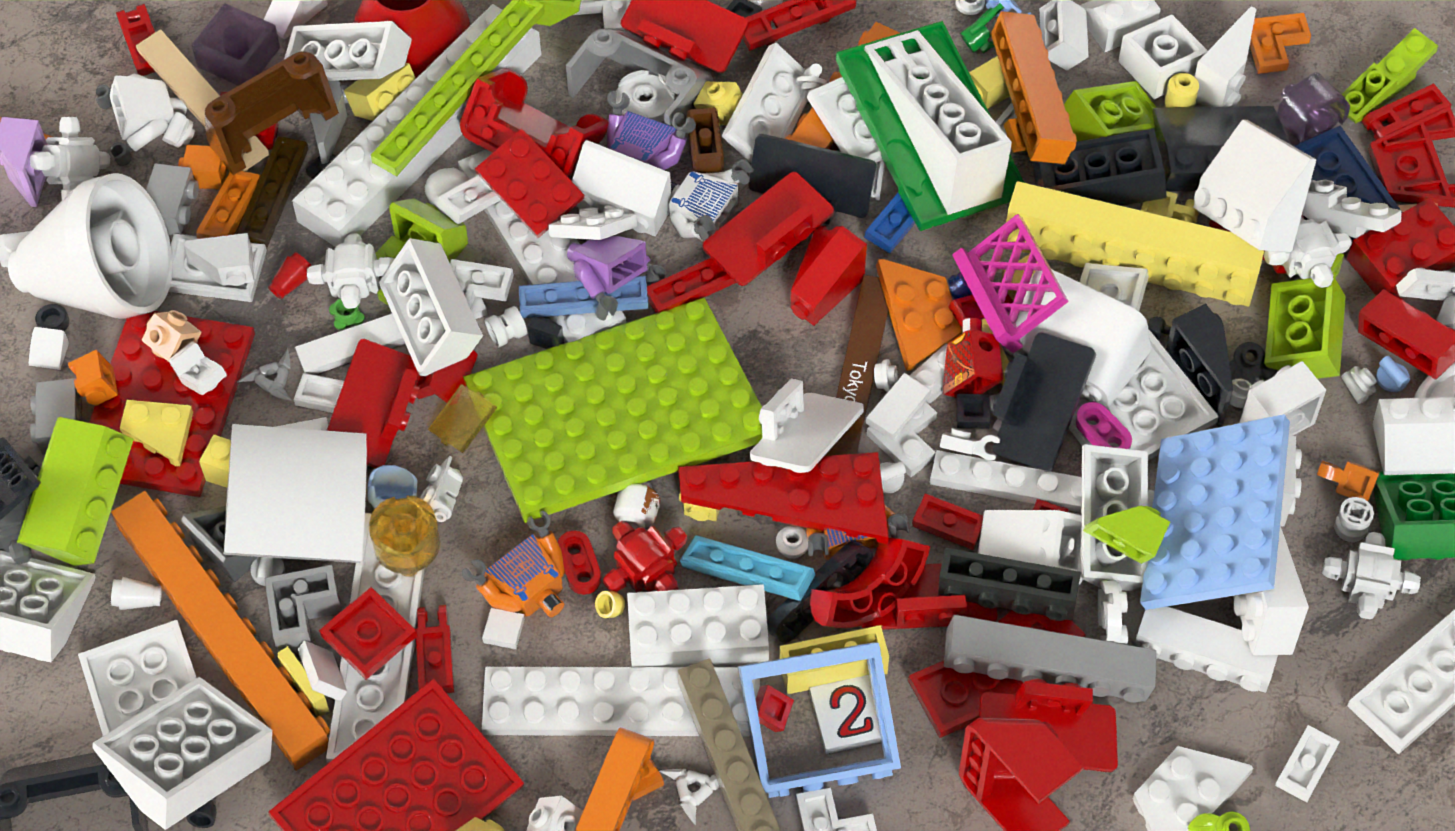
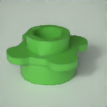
(341, 321)

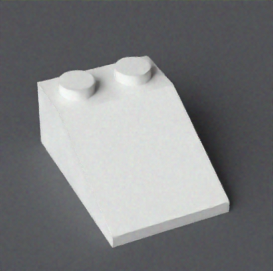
(1223, 65)

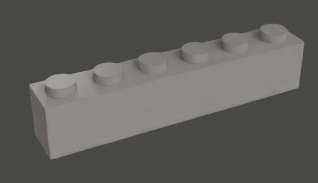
(1051, 656)

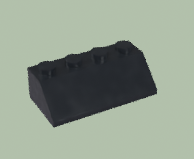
(1109, 169)

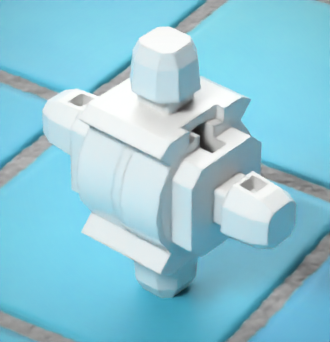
(69, 158)
(1312, 252)
(350, 270)
(1371, 575)

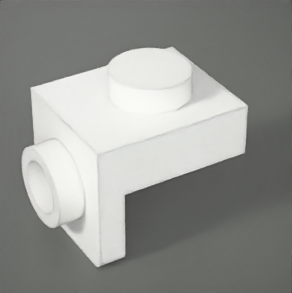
(196, 370)

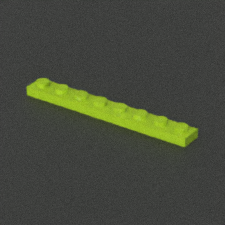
(456, 85)

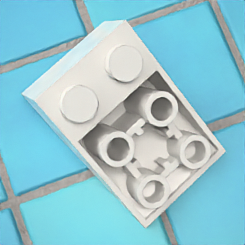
(1033, 537)

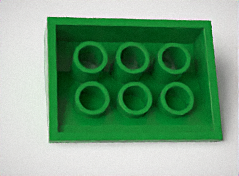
(1417, 514)

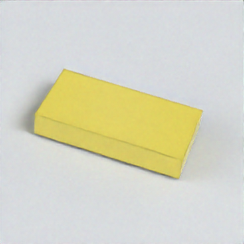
(301, 681)

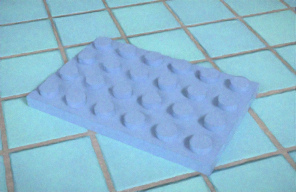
(1223, 512)

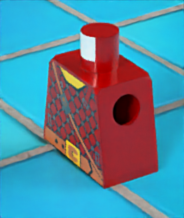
(972, 361)

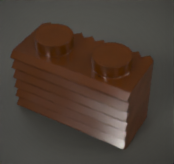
(706, 141)

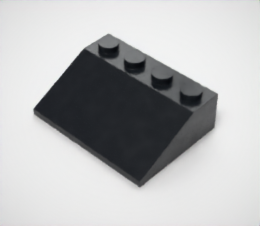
(1195, 135)

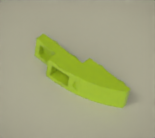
(1389, 76)

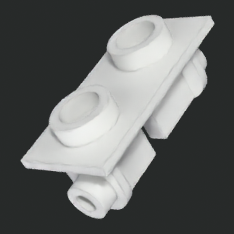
(442, 489)

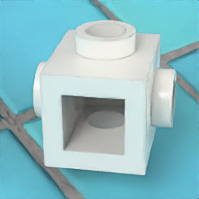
(554, 815)

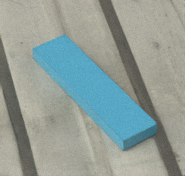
(747, 567)

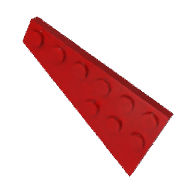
(835, 495)

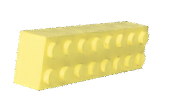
(1172, 250)

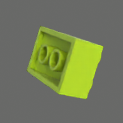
(1109, 110)

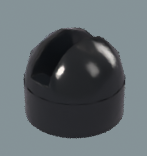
(203, 816)

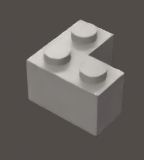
(296, 599)

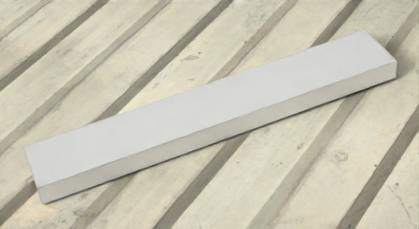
(339, 347)

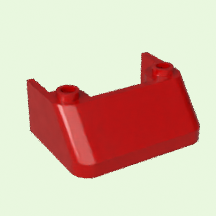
(1014, 769)

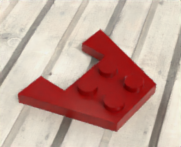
(1410, 164)

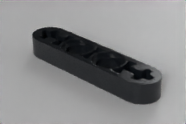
(852, 557)

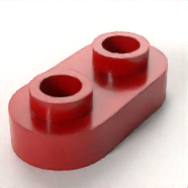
(580, 564)

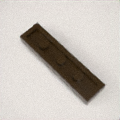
(273, 190)

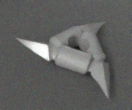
(274, 387)

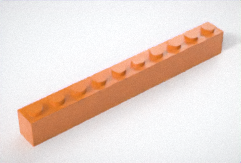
(221, 630)

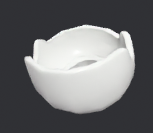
(442, 182)

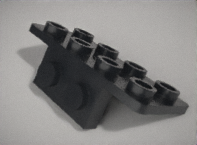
(838, 177)
(1041, 400)
(17, 477)

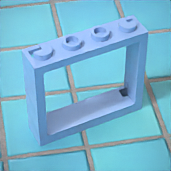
(843, 774)

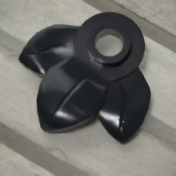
(1250, 371)

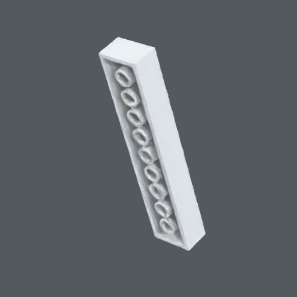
(357, 192)

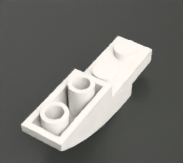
(1346, 214)

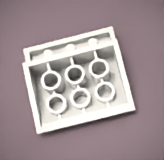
(296, 494)

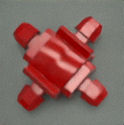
(644, 558)

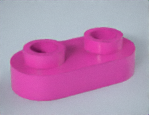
(1106, 430)

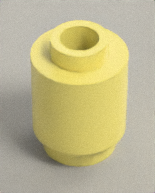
(1181, 91)

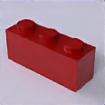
(1408, 333)

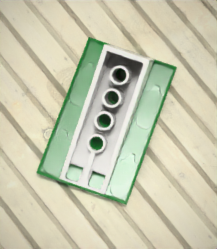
(930, 125)

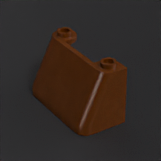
(264, 100)

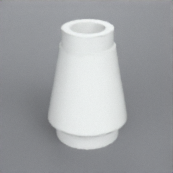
(134, 594)

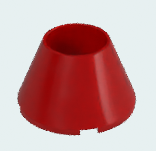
(429, 24)

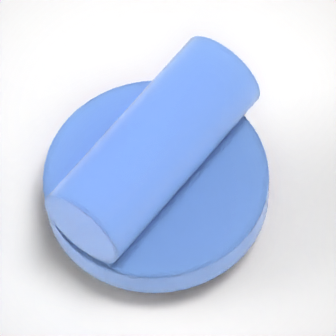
(1392, 375)

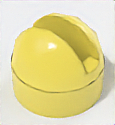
(609, 604)

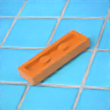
(228, 206)

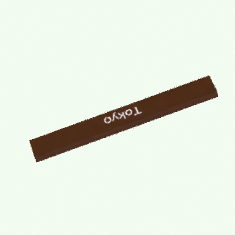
(860, 359)

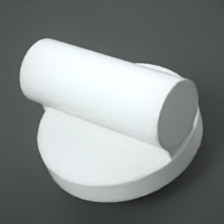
(810, 78)
(179, 130)
(1360, 383)
(892, 476)
(266, 567)

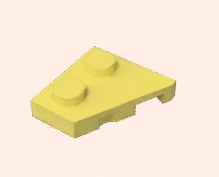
(158, 427)

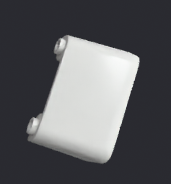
(1096, 321)

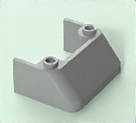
(631, 51)

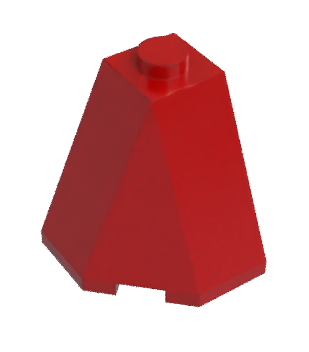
(828, 272)

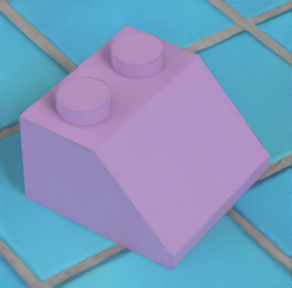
(17, 143)

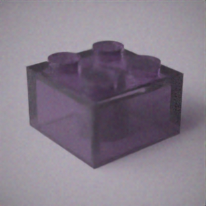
(235, 45)

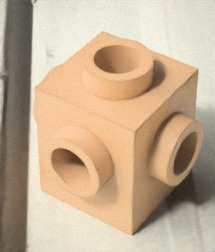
(169, 333)

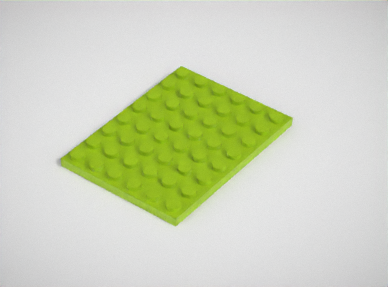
(617, 409)

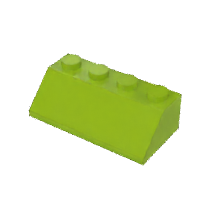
(75, 491)

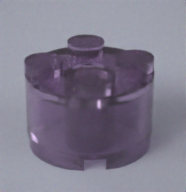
(1312, 107)

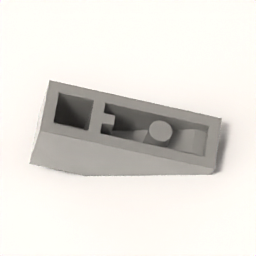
(328, 131)

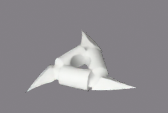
(689, 799)

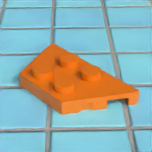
(917, 310)

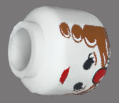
(637, 505)

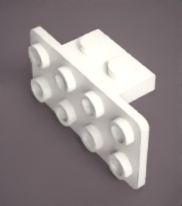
(801, 427)

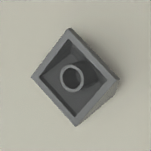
(208, 532)

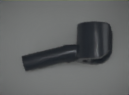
(1158, 326)

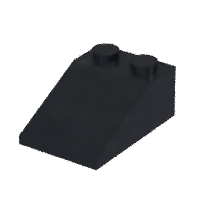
(1201, 352)

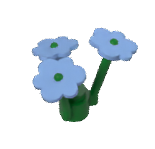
(977, 34)

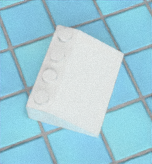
(1257, 188)
(39, 605)
(184, 751)

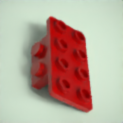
(688, 29)
(768, 228)
(376, 398)
(924, 608)
(1081, 726)

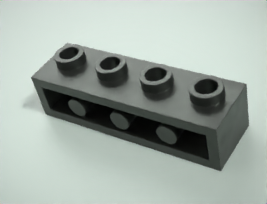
(1009, 584)

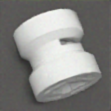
(506, 326)
(1353, 519)

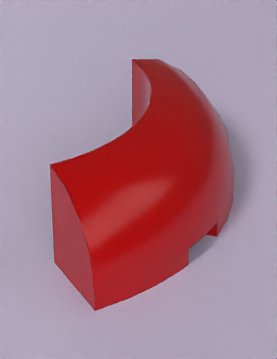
(875, 589)

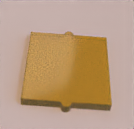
(462, 418)

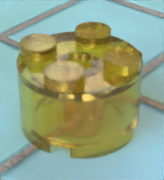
(404, 534)

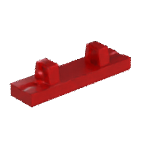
(791, 18)

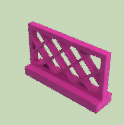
(986, 291)

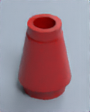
(290, 275)

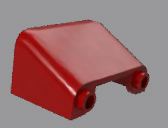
(499, 111)

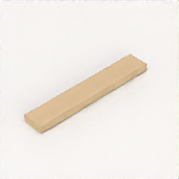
(188, 84)

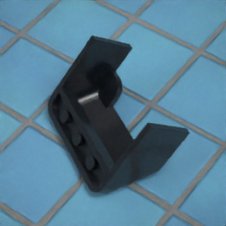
(57, 780)

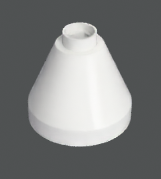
(98, 251)

